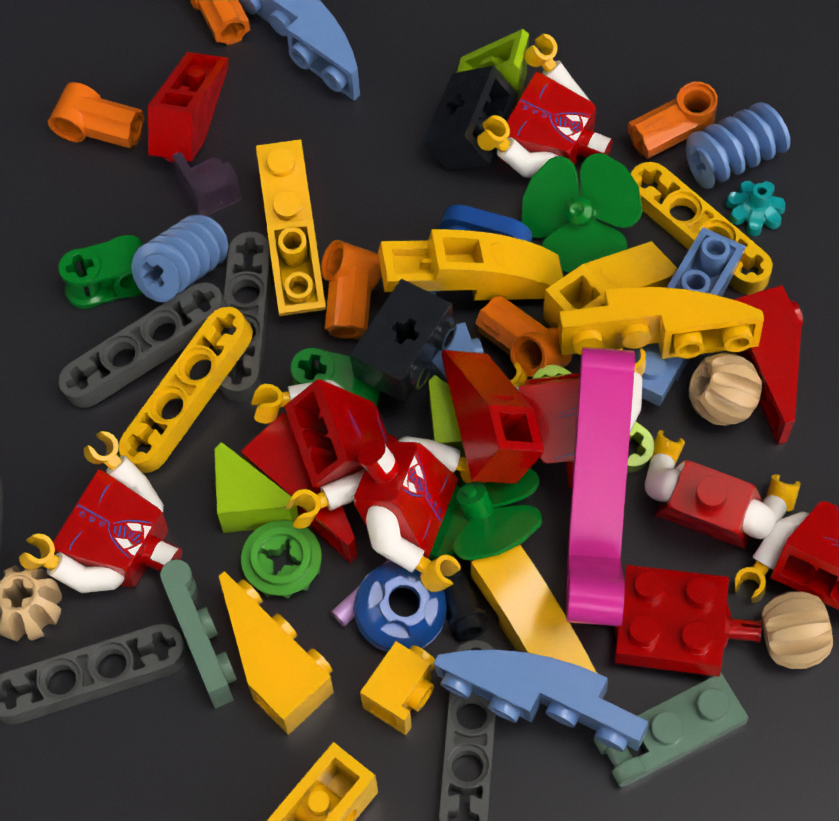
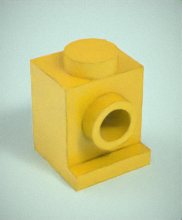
(399, 685)

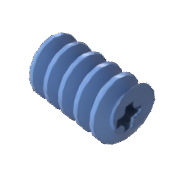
(736, 142)
(179, 257)

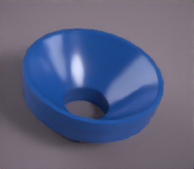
(384, 627)

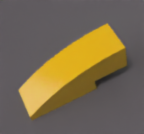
(527, 607)

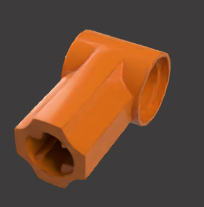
(224, 18)
(83, 113)
(674, 120)
(351, 278)
(520, 336)

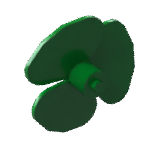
(571, 221)
(480, 529)

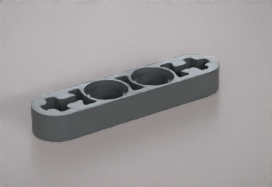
(254, 312)
(138, 337)
(85, 665)
(467, 742)

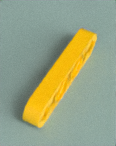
(679, 194)
(180, 386)

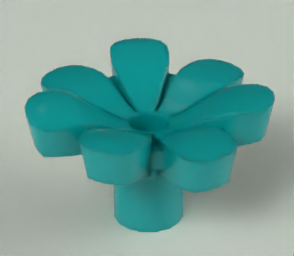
(756, 206)

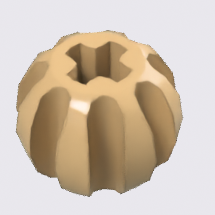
(725, 389)
(27, 603)
(797, 630)

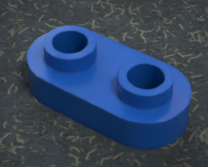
(472, 219)

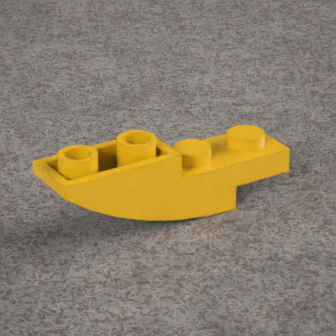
(290, 228)
(471, 261)
(676, 319)

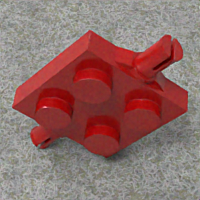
(678, 621)

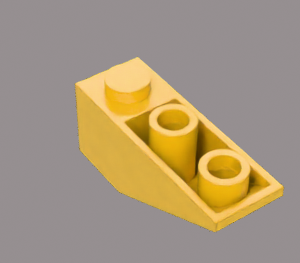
(586, 285)
(278, 670)

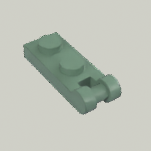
(198, 629)
(679, 728)

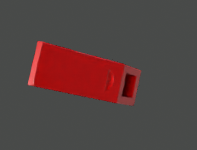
(492, 418)

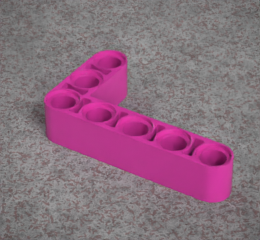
(598, 488)

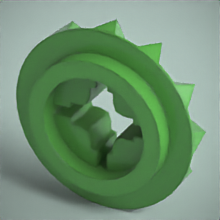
(271, 541)

